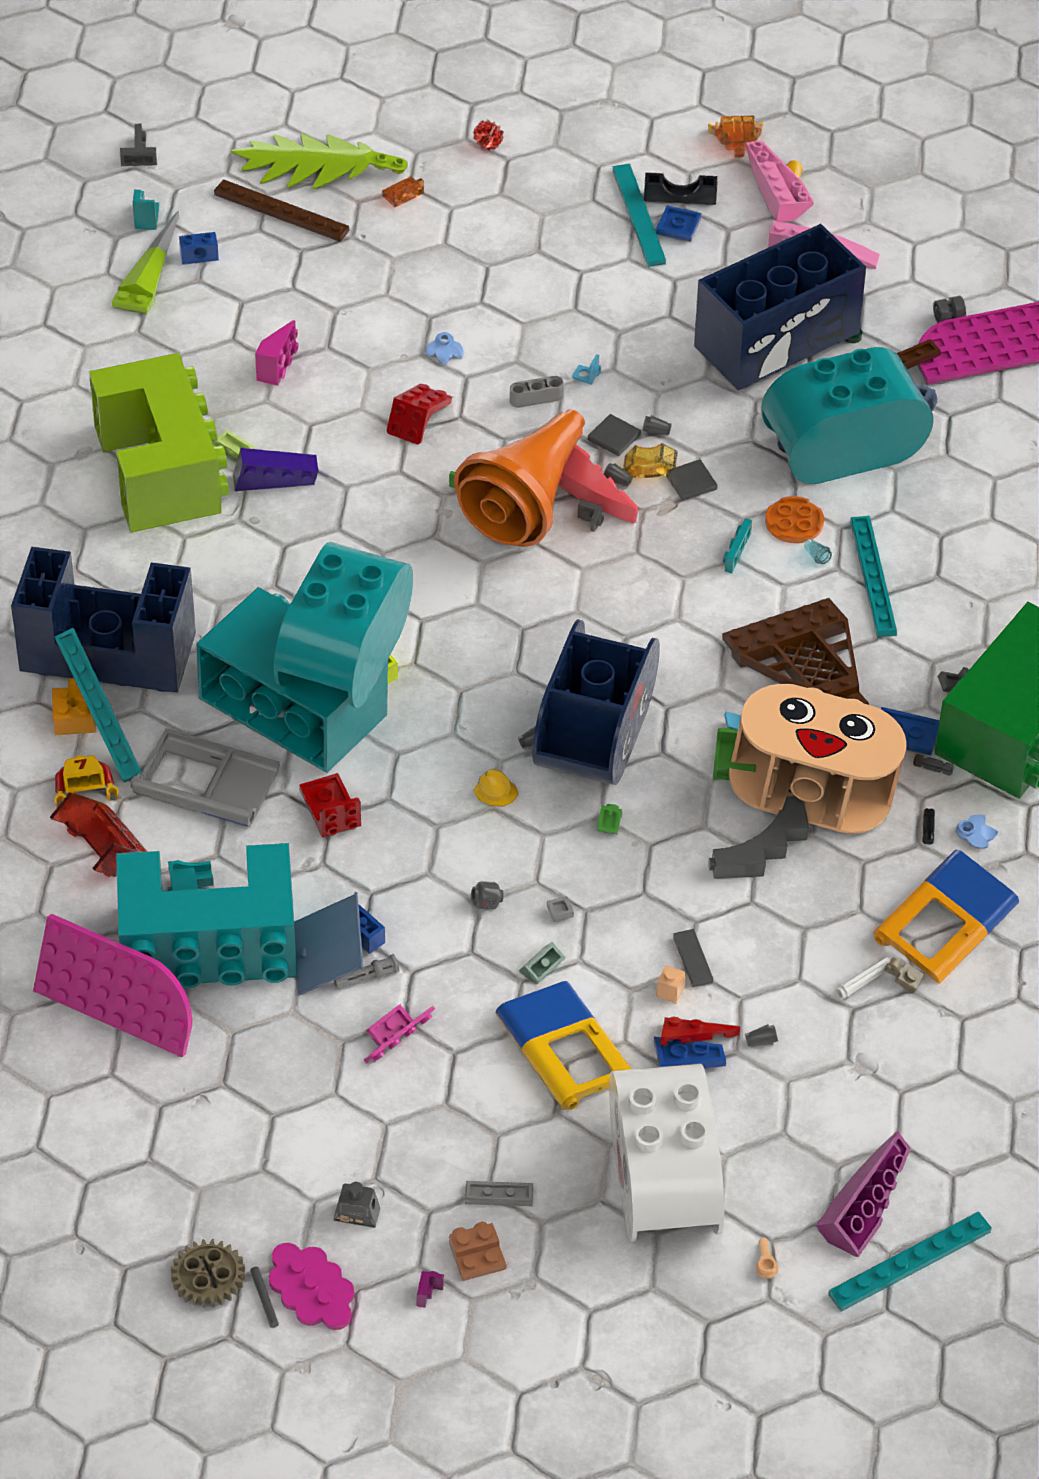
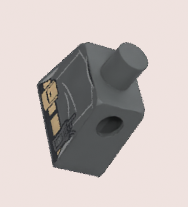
(357, 1205)

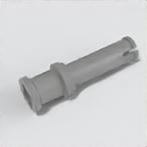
(376, 969)

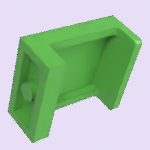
(723, 755)

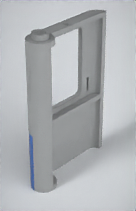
(234, 789)

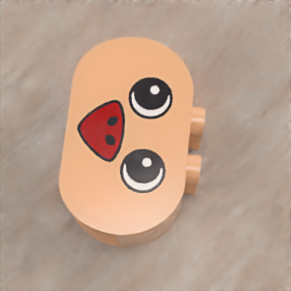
(831, 747)

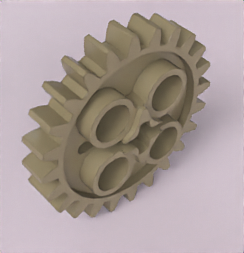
(188, 1280)

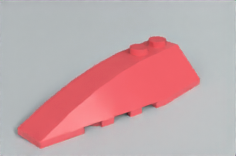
(588, 483)

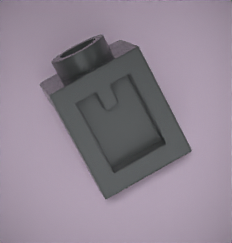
(590, 512)

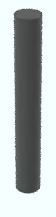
(264, 1297)

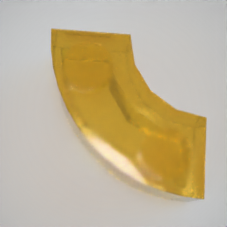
(650, 461)

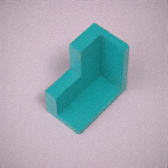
(144, 211)

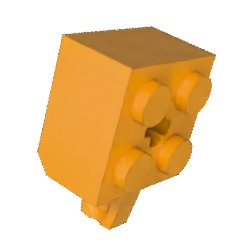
(71, 711)

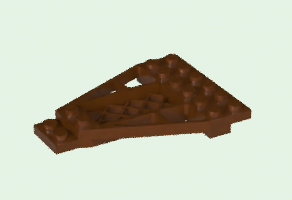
(790, 634)

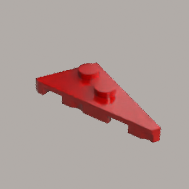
(694, 1030)

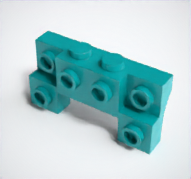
(189, 875)

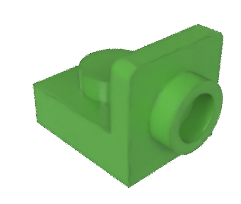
(609, 819)

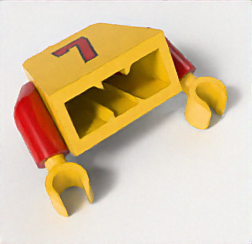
(83, 774)

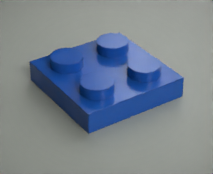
(678, 223)

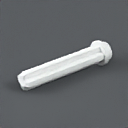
(844, 990)

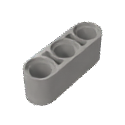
(536, 391)

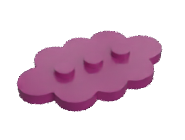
(311, 1286)

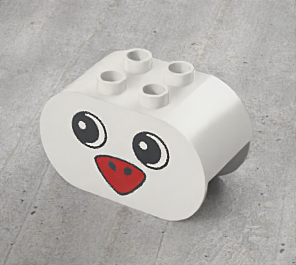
(666, 1149)

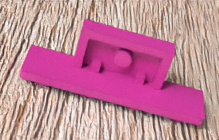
(391, 1027)

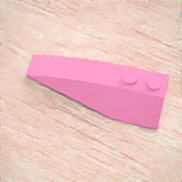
(784, 231)

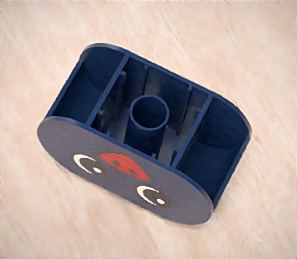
(594, 706)

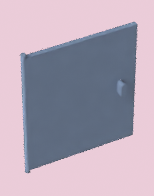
(328, 944)

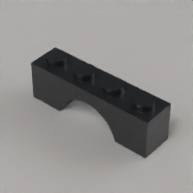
(701, 191)

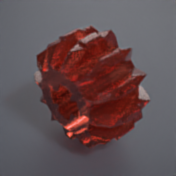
(488, 134)

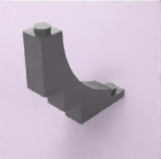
(750, 857)

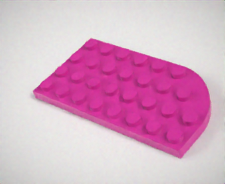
(983, 343)
(113, 985)

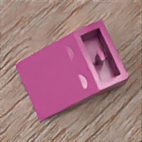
(276, 354)

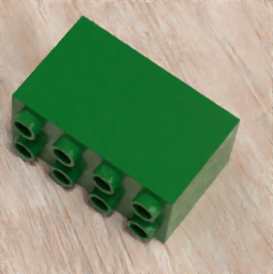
(994, 710)

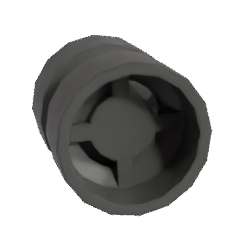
(949, 309)

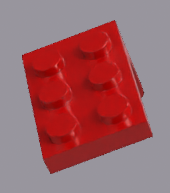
(413, 410)
(331, 805)

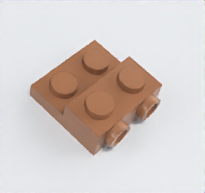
(477, 1250)

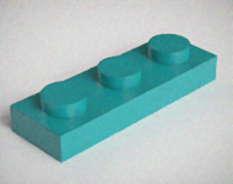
(737, 545)

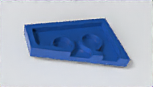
(679, 1053)

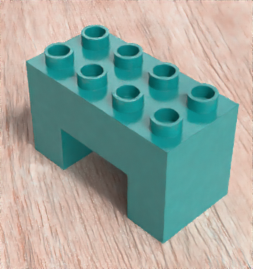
(213, 931)

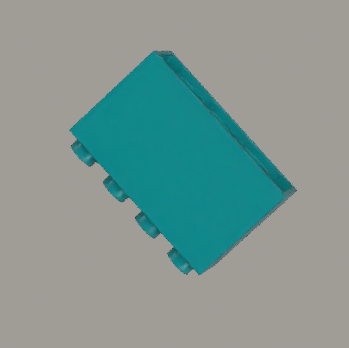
(240, 658)

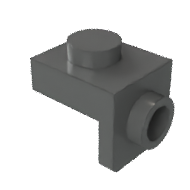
(949, 680)

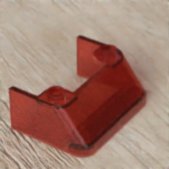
(99, 827)

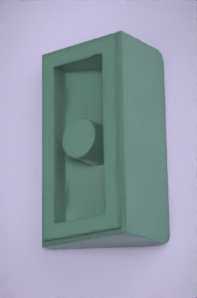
(542, 963)

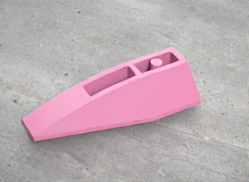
(778, 184)

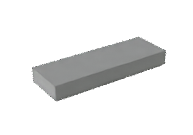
(499, 1193)

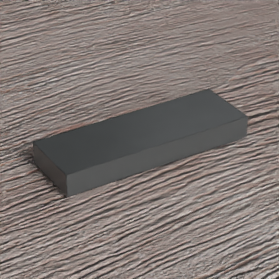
(693, 957)

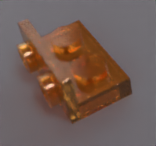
(403, 191)

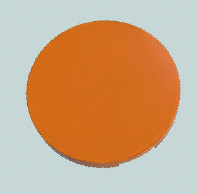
(794, 519)

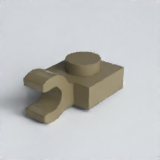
(906, 975)

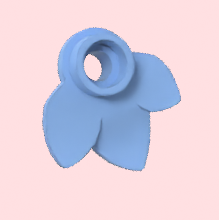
(444, 349)
(976, 831)

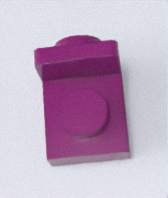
(428, 1282)

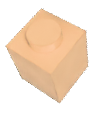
(670, 984)

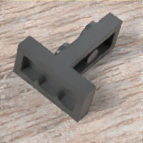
(140, 154)

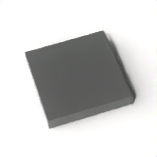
(614, 434)
(691, 480)

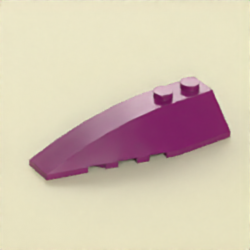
(859, 1205)

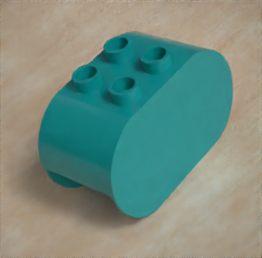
(847, 414)
(344, 621)

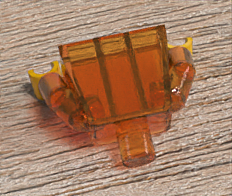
(735, 132)

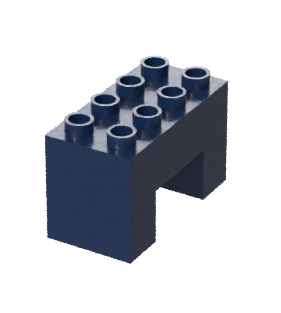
(125, 634)

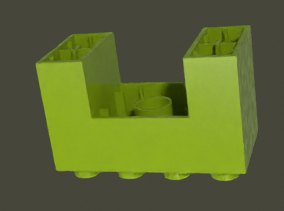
(179, 467)

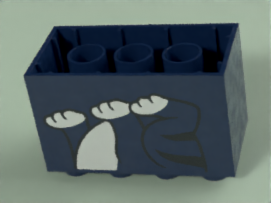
(779, 306)

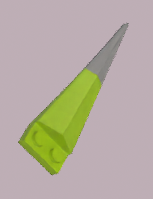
(140, 285)

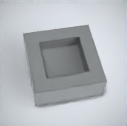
(560, 909)

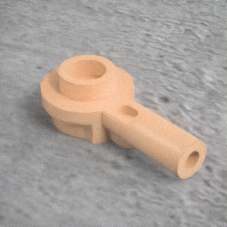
(766, 1266)

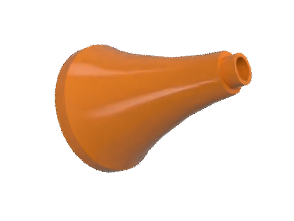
(514, 487)

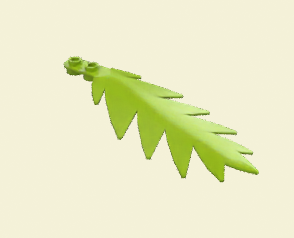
(335, 159)

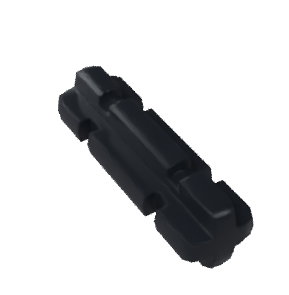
(933, 764)
(928, 826)

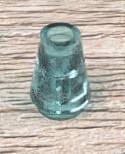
(818, 551)

